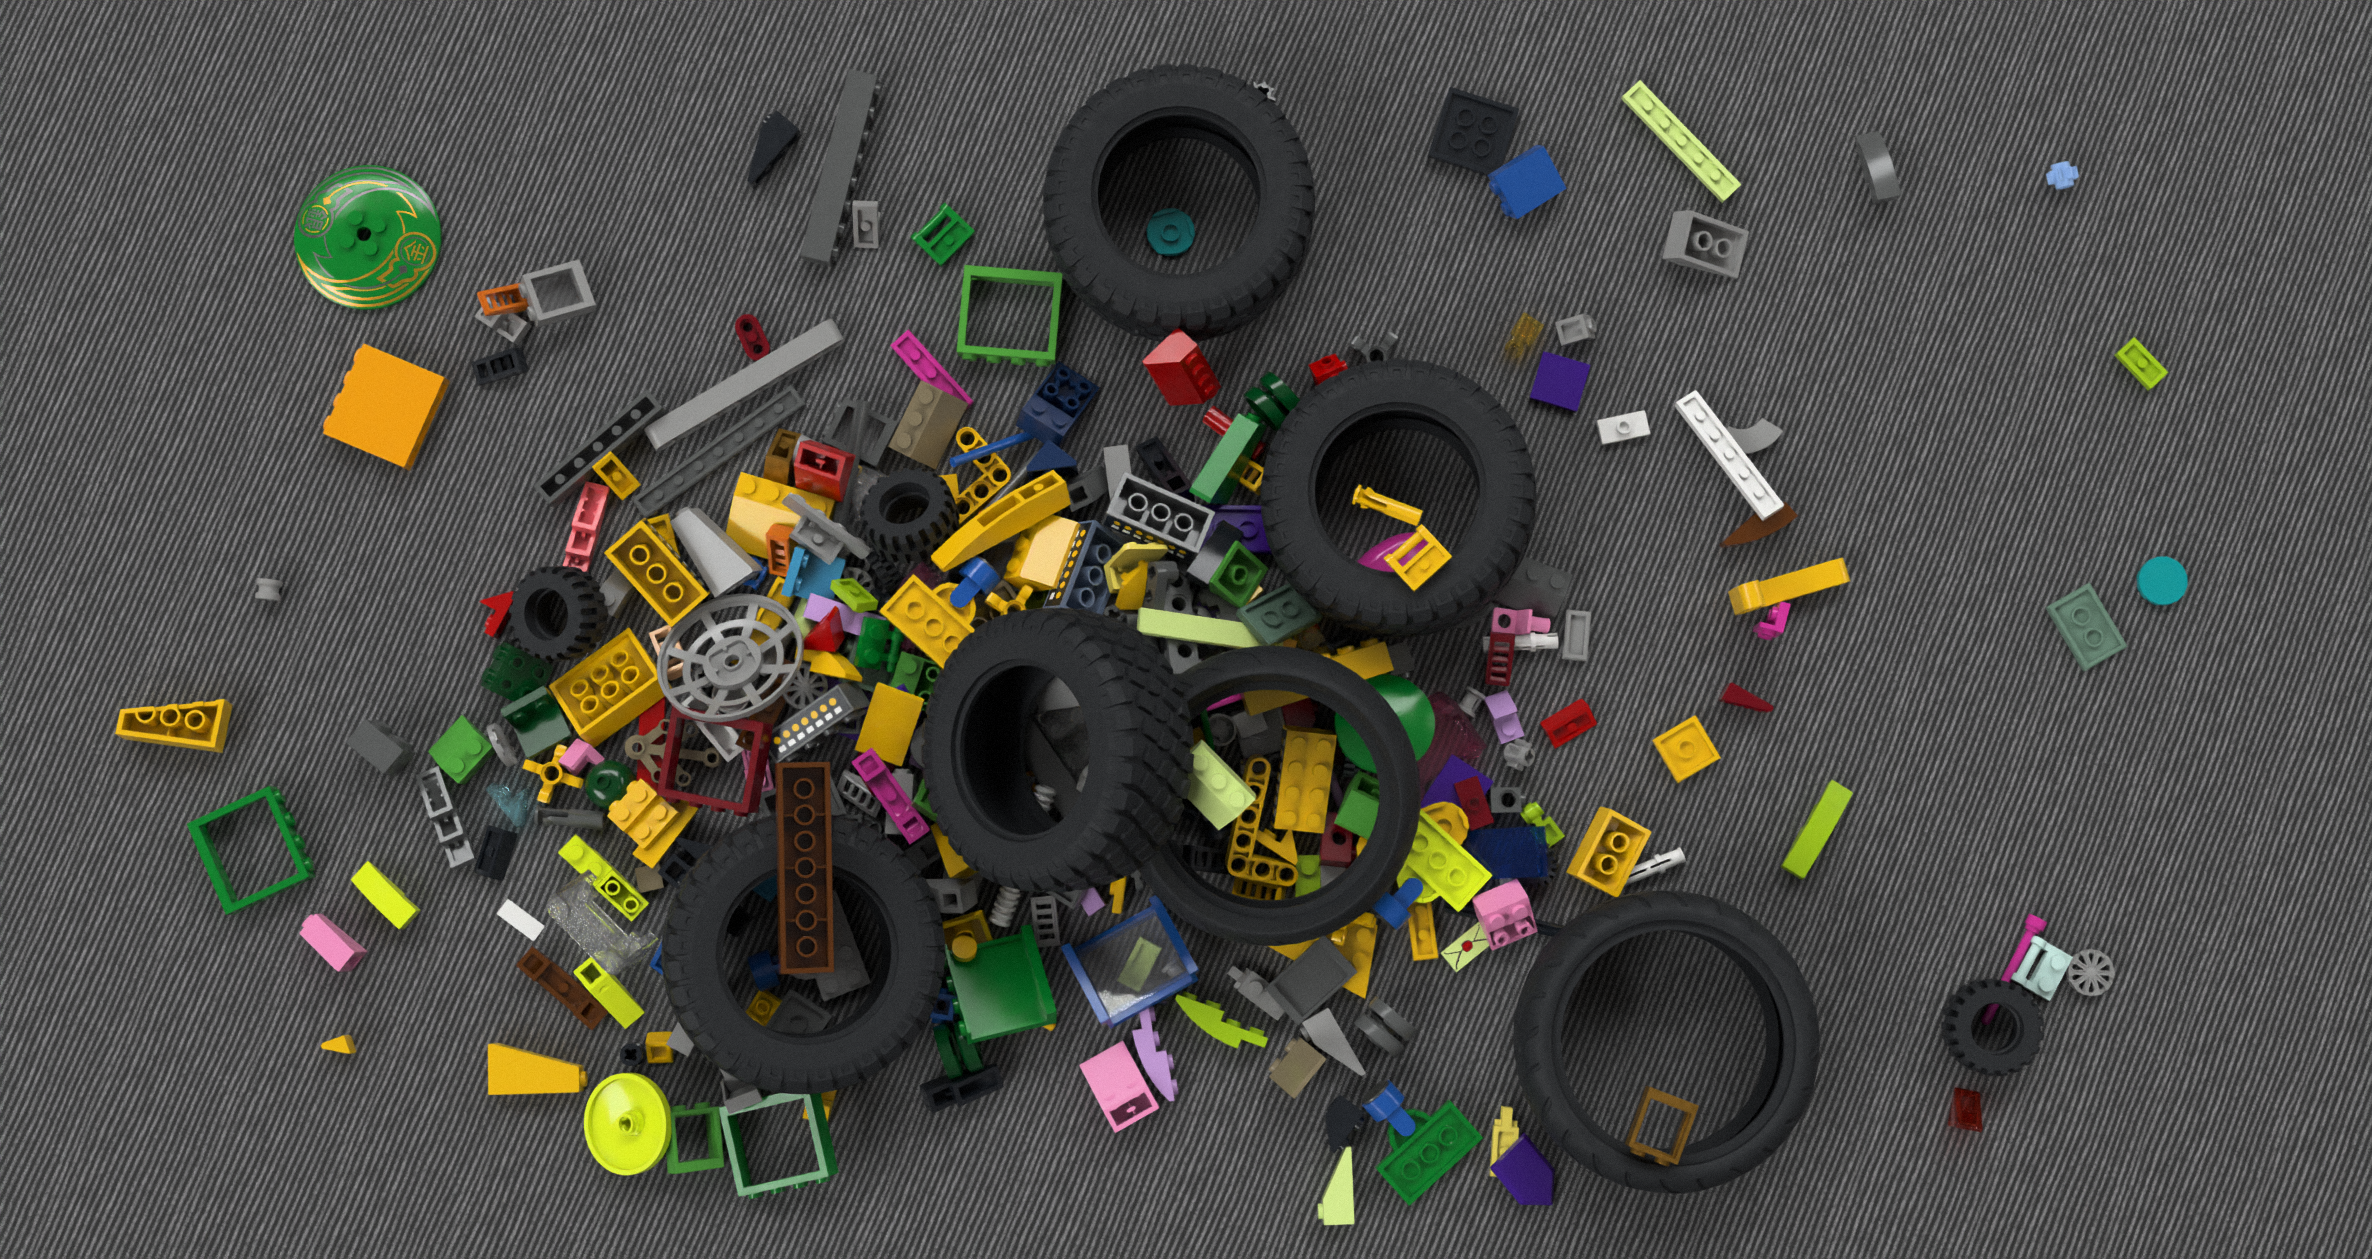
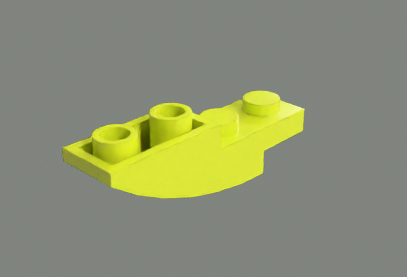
(609, 880)

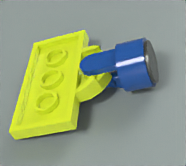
(1432, 870)

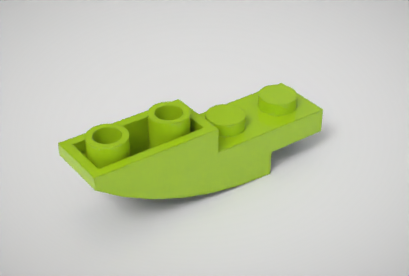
(1209, 1017)

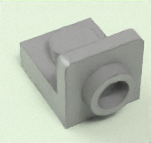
(1576, 329)

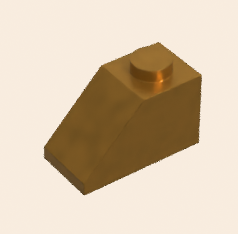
(779, 457)

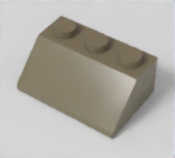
(928, 424)

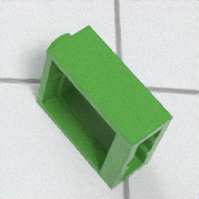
(714, 1139)

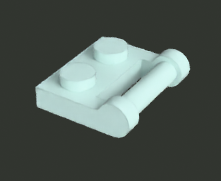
(2047, 972)

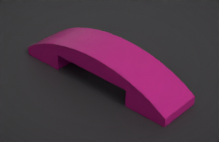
(891, 795)

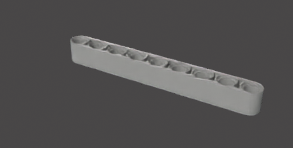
(744, 385)

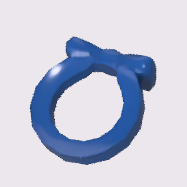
(756, 583)

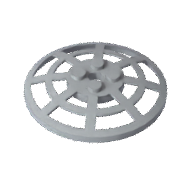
(726, 650)

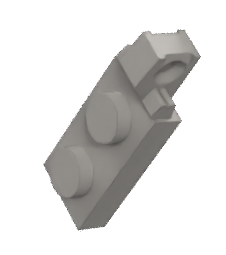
(1253, 988)

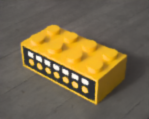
(657, 572)
(1303, 779)

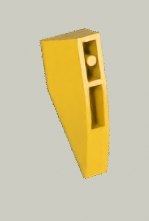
(1004, 519)

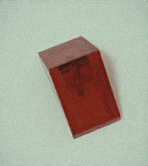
(1965, 1110)

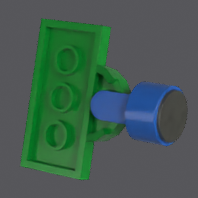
(1420, 1143)

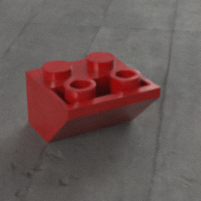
(823, 469)

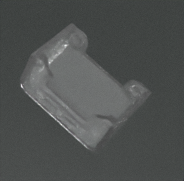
(594, 930)

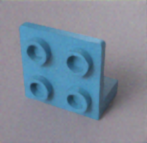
(811, 575)

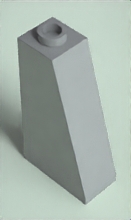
(714, 553)

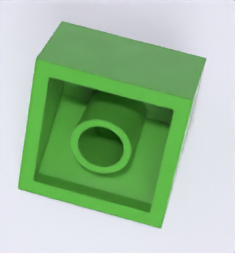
(462, 750)

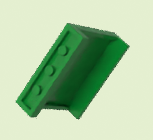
(1000, 988)

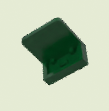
(515, 673)

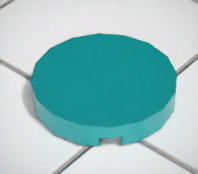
(2162, 580)

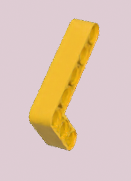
(986, 480)
(1788, 586)
(1250, 828)

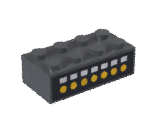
(1158, 516)
(818, 721)

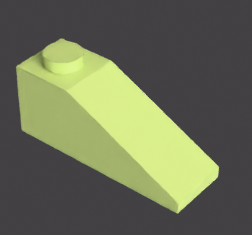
(1337, 1200)

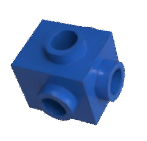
(941, 1016)

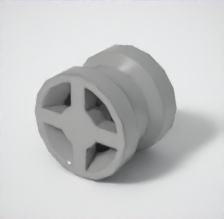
(268, 589)

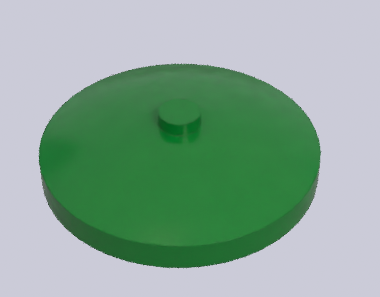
(1411, 708)

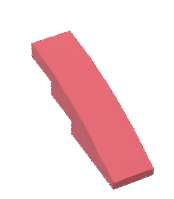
(586, 526)

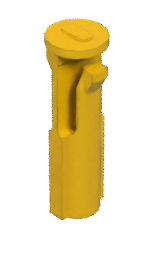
(1388, 506)

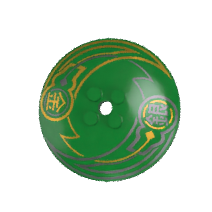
(395, 257)

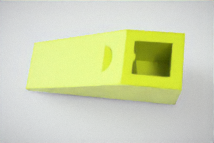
(609, 992)

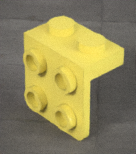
(1127, 560)

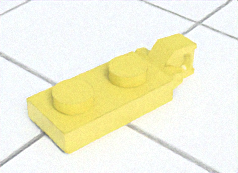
(1503, 1134)

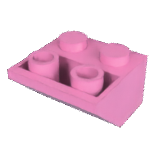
(1504, 914)

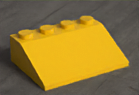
(759, 506)
(609, 688)

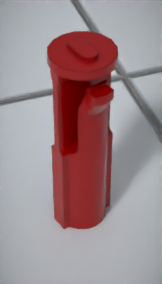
(1221, 422)

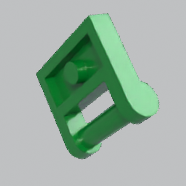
(948, 240)

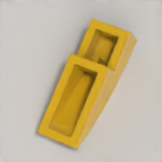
(831, 664)

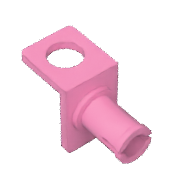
(1520, 622)

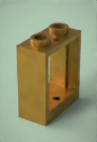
(1682, 1134)

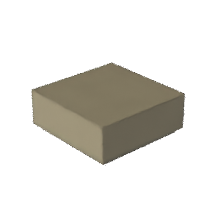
(649, 879)

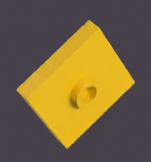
(1686, 749)

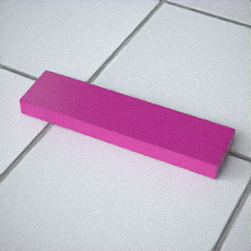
(926, 366)

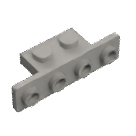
(820, 534)

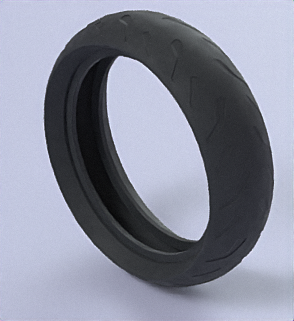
(1394, 829)

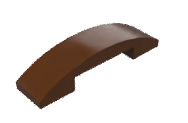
(769, 714)
(563, 987)

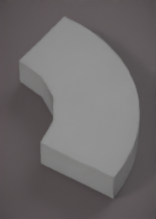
(1756, 437)

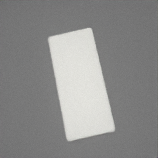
(520, 920)

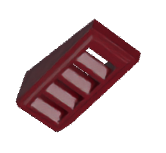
(1499, 674)
(1740, 697)

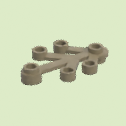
(648, 748)

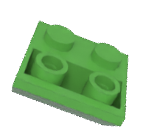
(917, 675)
(1359, 805)

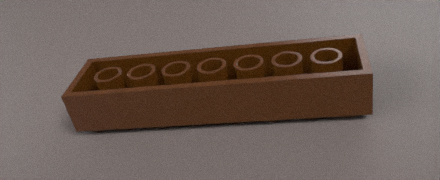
(804, 867)

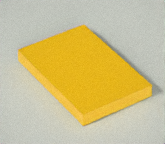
(890, 723)

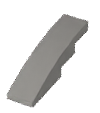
(1116, 463)

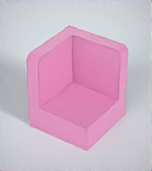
(578, 756)

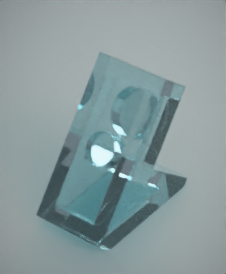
(514, 808)

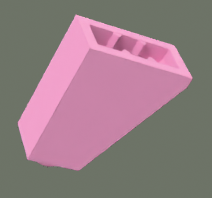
(332, 943)

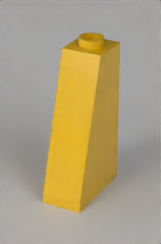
(527, 1072)

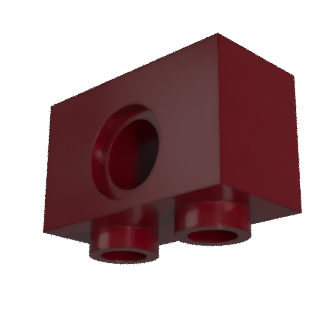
(1331, 853)

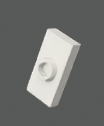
(1623, 427)

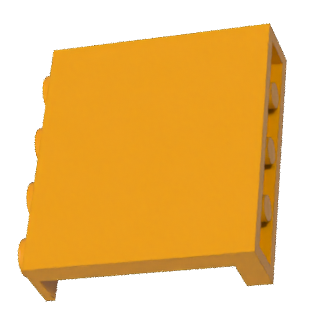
(385, 406)

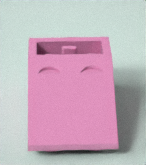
(1119, 1086)

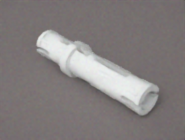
(1528, 642)
(1675, 856)

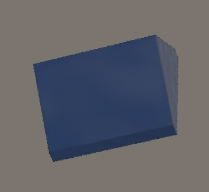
(1051, 458)

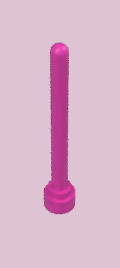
(2033, 927)

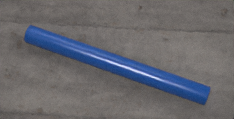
(990, 449)

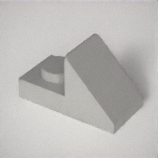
(866, 224)

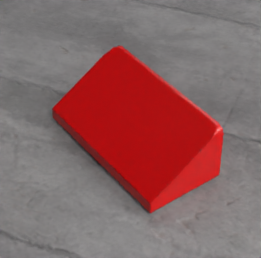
(1568, 723)

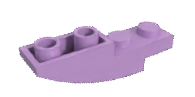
(1155, 1062)

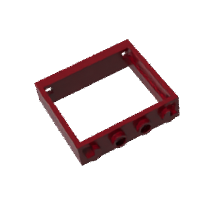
(755, 774)

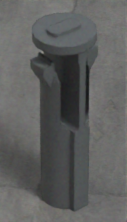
(572, 818)

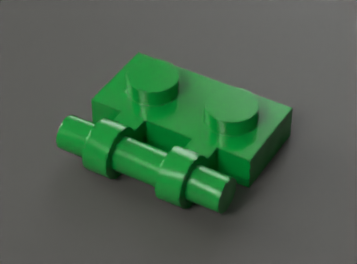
(872, 644)

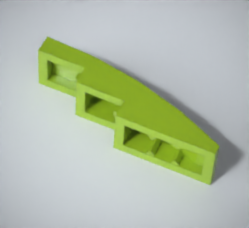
(1816, 829)

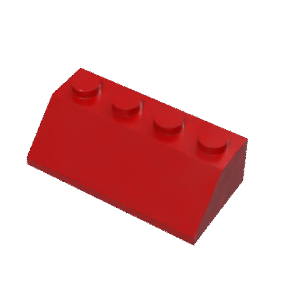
(1181, 371)

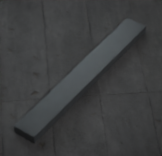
(718, 452)

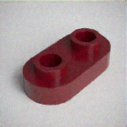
(752, 339)

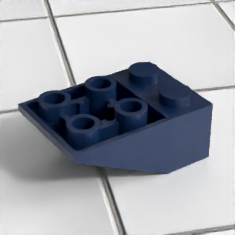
(1057, 405)

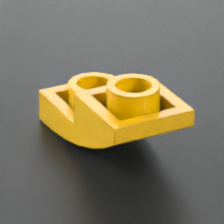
(763, 1007)

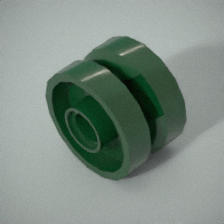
(1273, 402)
(956, 1049)

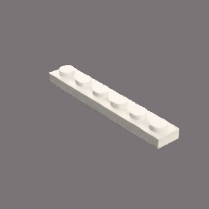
(1729, 455)

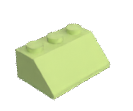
(1216, 787)

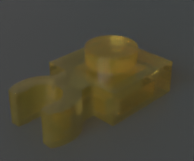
(1524, 332)

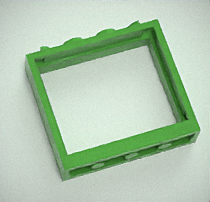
(1013, 276)

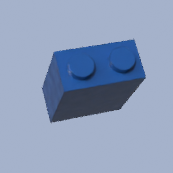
(1526, 182)

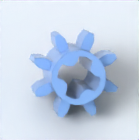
(2062, 175)

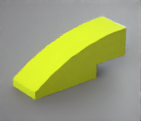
(385, 896)

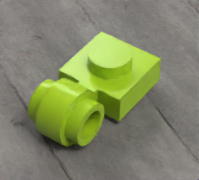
(1533, 813)

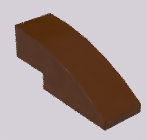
(1756, 529)

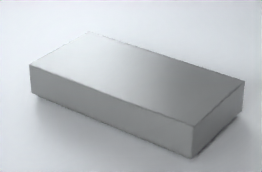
(1576, 635)

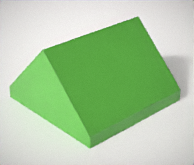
(1237, 575)

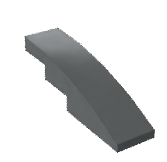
(446, 818)

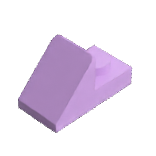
(1504, 716)

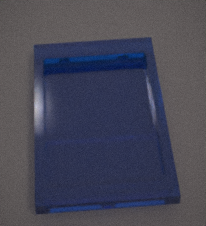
(1510, 851)

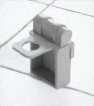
(738, 1094)

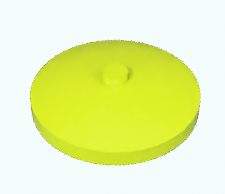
(627, 1123)

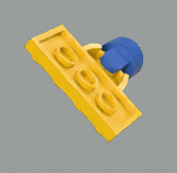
(941, 616)

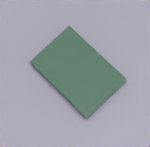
(1278, 616)
(2086, 627)

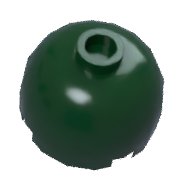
(608, 782)

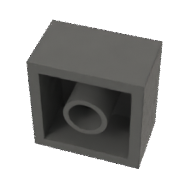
(380, 747)

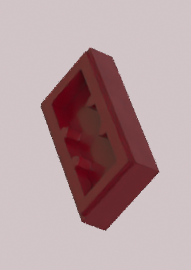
(1473, 802)

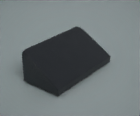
(495, 853)

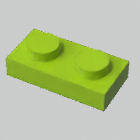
(2141, 363)
(854, 595)
(1308, 874)

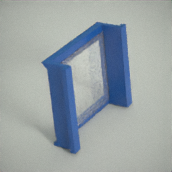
(1132, 965)

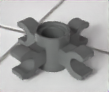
(1365, 350)

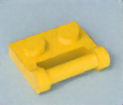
(1423, 564)

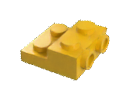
(643, 814)

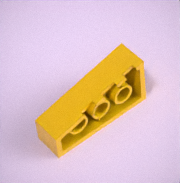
(185, 725)

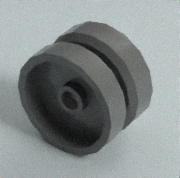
(1385, 1027)

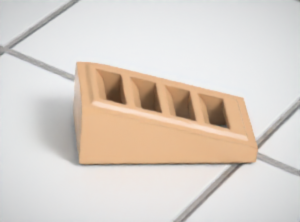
(675, 665)

